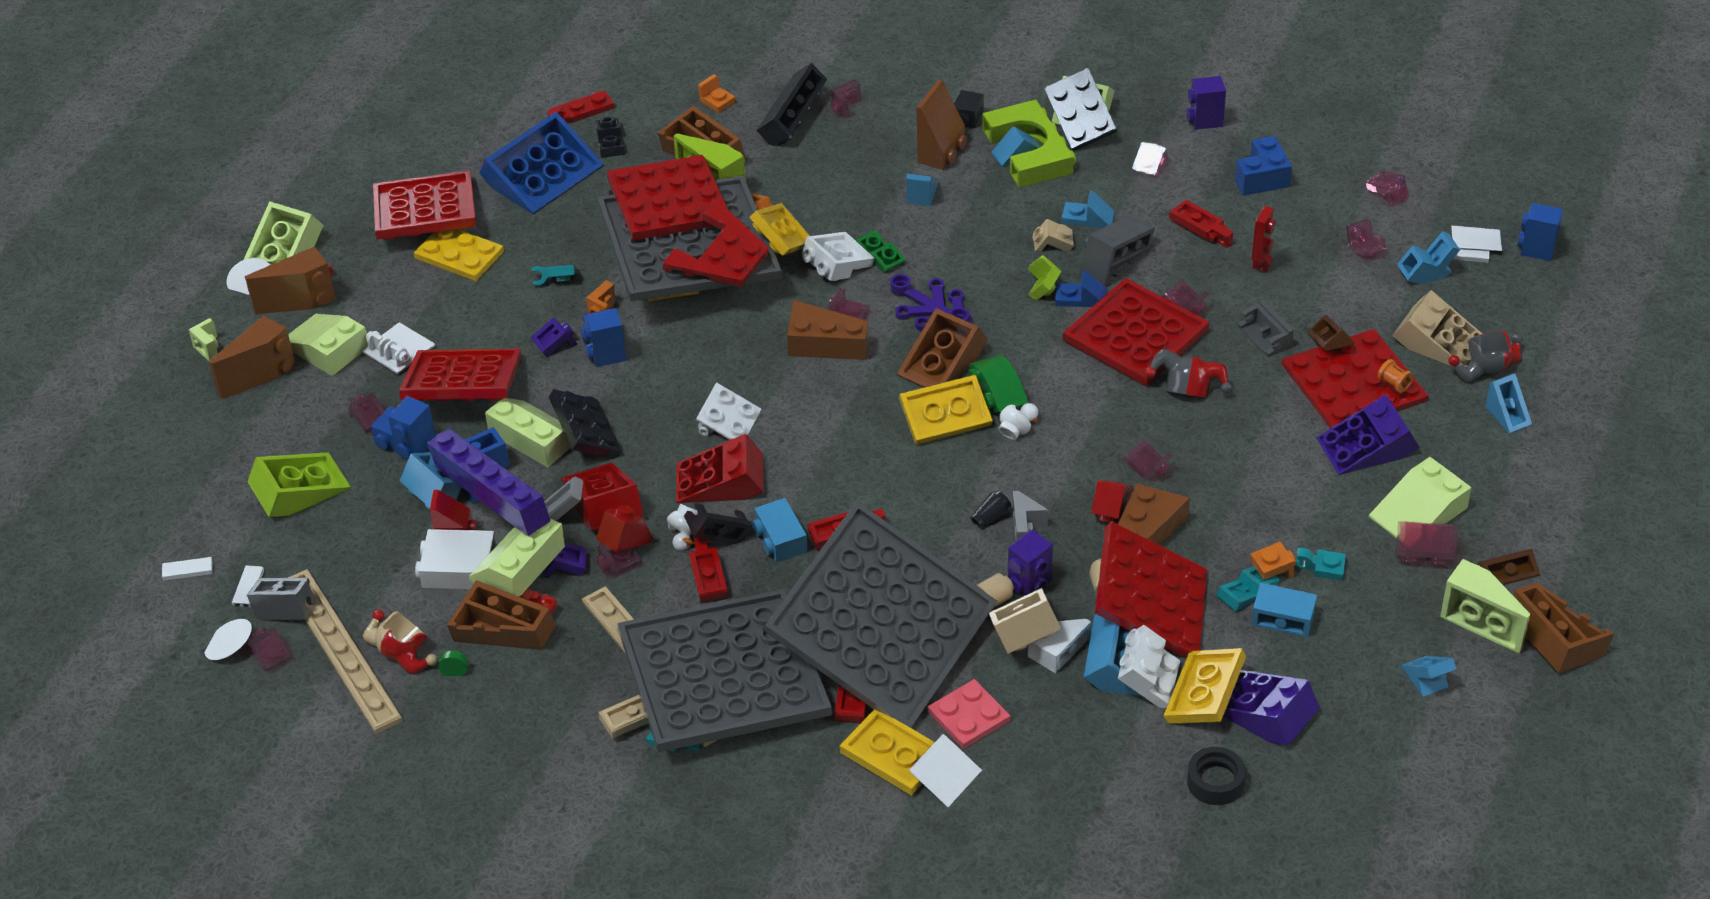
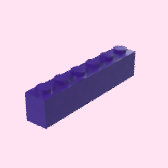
(489, 482)

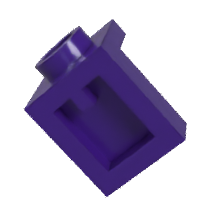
(552, 336)
(570, 559)

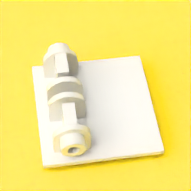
(396, 347)
(726, 414)

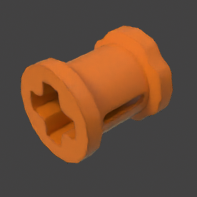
(1395, 376)

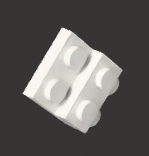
(835, 255)
(1148, 666)

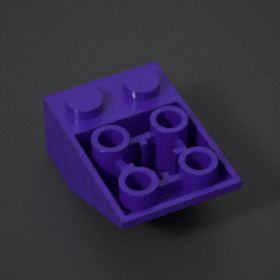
(1368, 438)
(1271, 705)

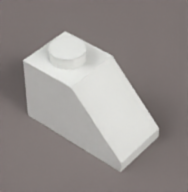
(1062, 645)

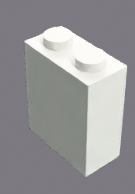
(452, 556)

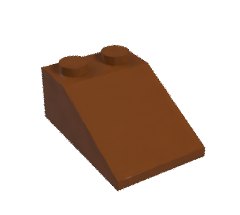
(939, 128)
(291, 284)
(942, 350)
(252, 358)

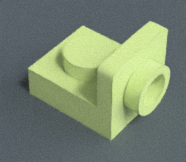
(204, 338)

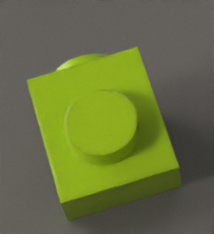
(1046, 274)

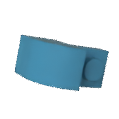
(1430, 264)

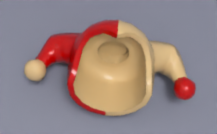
(398, 640)

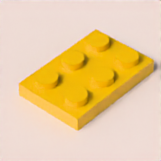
(780, 229)
(459, 253)
(945, 409)
(1205, 686)
(887, 749)

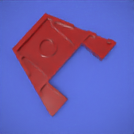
(729, 257)

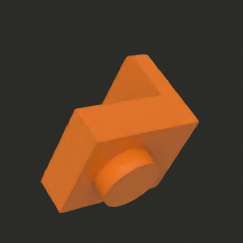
(1273, 561)

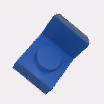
(1082, 294)

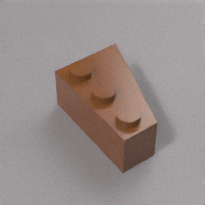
(697, 125)
(825, 333)
(1154, 513)
(500, 619)
(1559, 632)

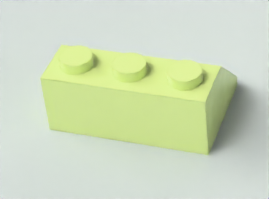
(528, 430)
(520, 558)

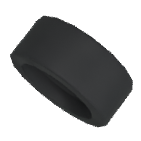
(1210, 793)

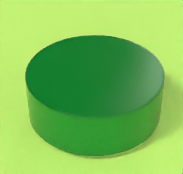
(453, 664)

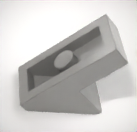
(1027, 514)

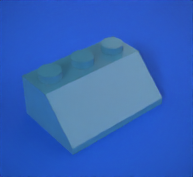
(1104, 655)

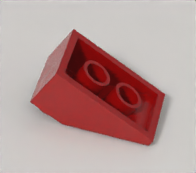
(602, 490)

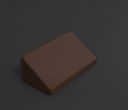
(1329, 334)
(1512, 567)

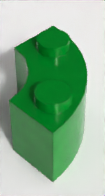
(998, 383)

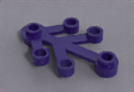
(901, 285)

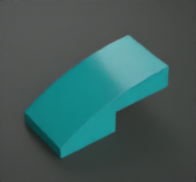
(1243, 591)

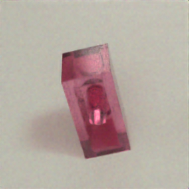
(1426, 540)

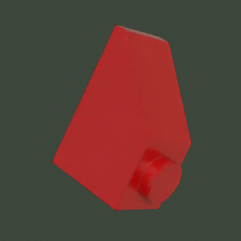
(1110, 499)
(449, 513)
(623, 529)

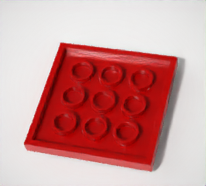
(664, 196)
(423, 205)
(1132, 327)
(461, 374)
(1346, 378)
(1151, 588)

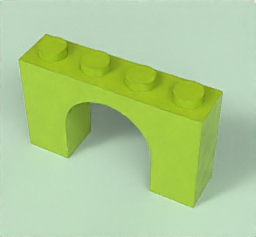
(1038, 165)

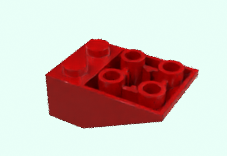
(721, 473)

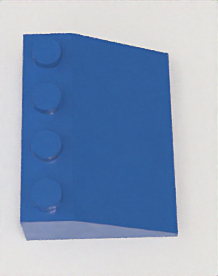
(540, 164)

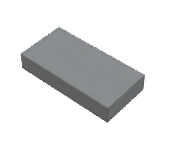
(564, 498)

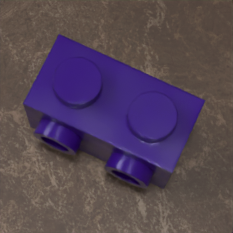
(1206, 103)
(1030, 563)

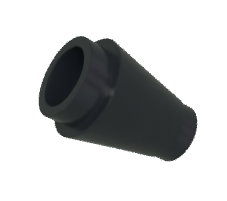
(992, 508)

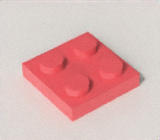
(968, 714)

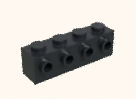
(792, 105)

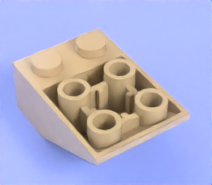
(1436, 330)
(1025, 621)

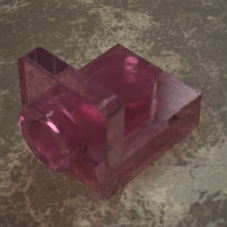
(1389, 184)
(841, 305)
(366, 410)
(617, 562)

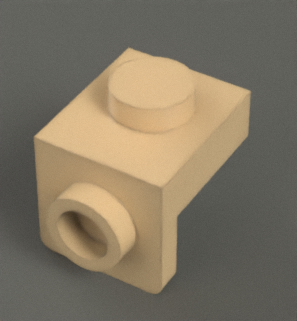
(1054, 235)

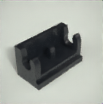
(716, 526)

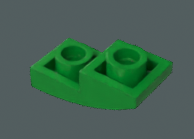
(885, 254)

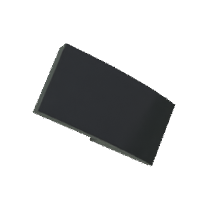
(609, 137)

